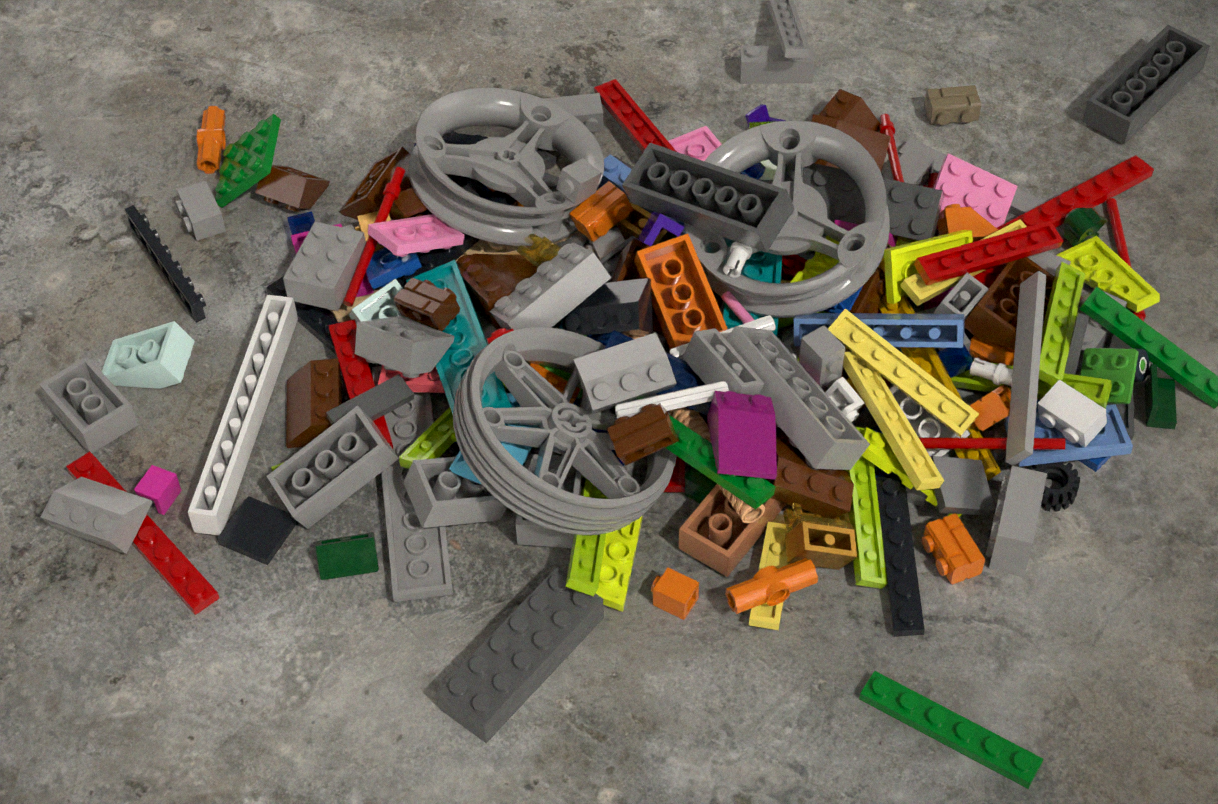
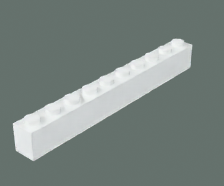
(243, 416)

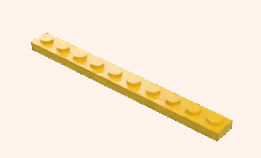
(930, 362)

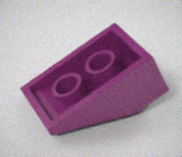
(743, 434)

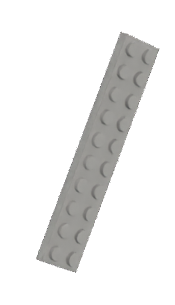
(415, 553)

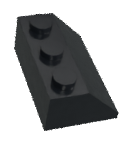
(614, 306)

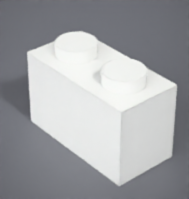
(1071, 414)

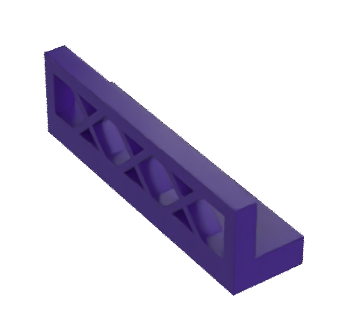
(654, 226)

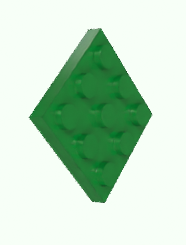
(247, 160)

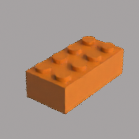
(679, 290)

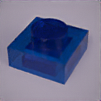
(301, 222)
(955, 360)

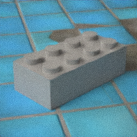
(552, 290)
(332, 467)

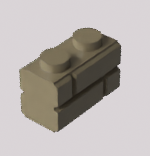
(952, 105)

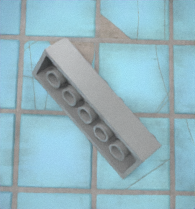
(799, 402)

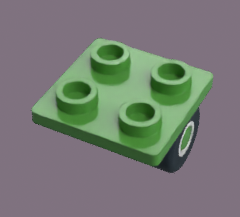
(1119, 366)

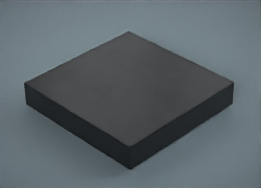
(257, 530)

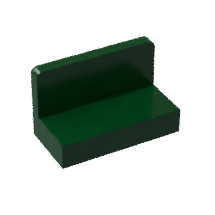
(1160, 401)
(347, 556)

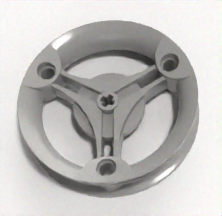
(499, 164)
(860, 250)

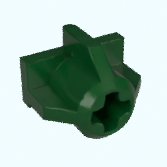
(1082, 225)

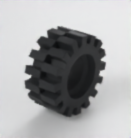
(1066, 477)

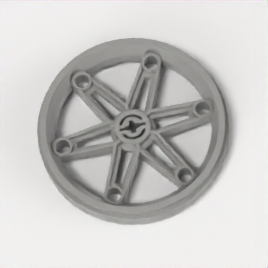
(563, 430)

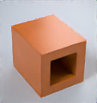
(675, 593)

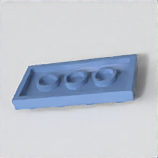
(1110, 441)

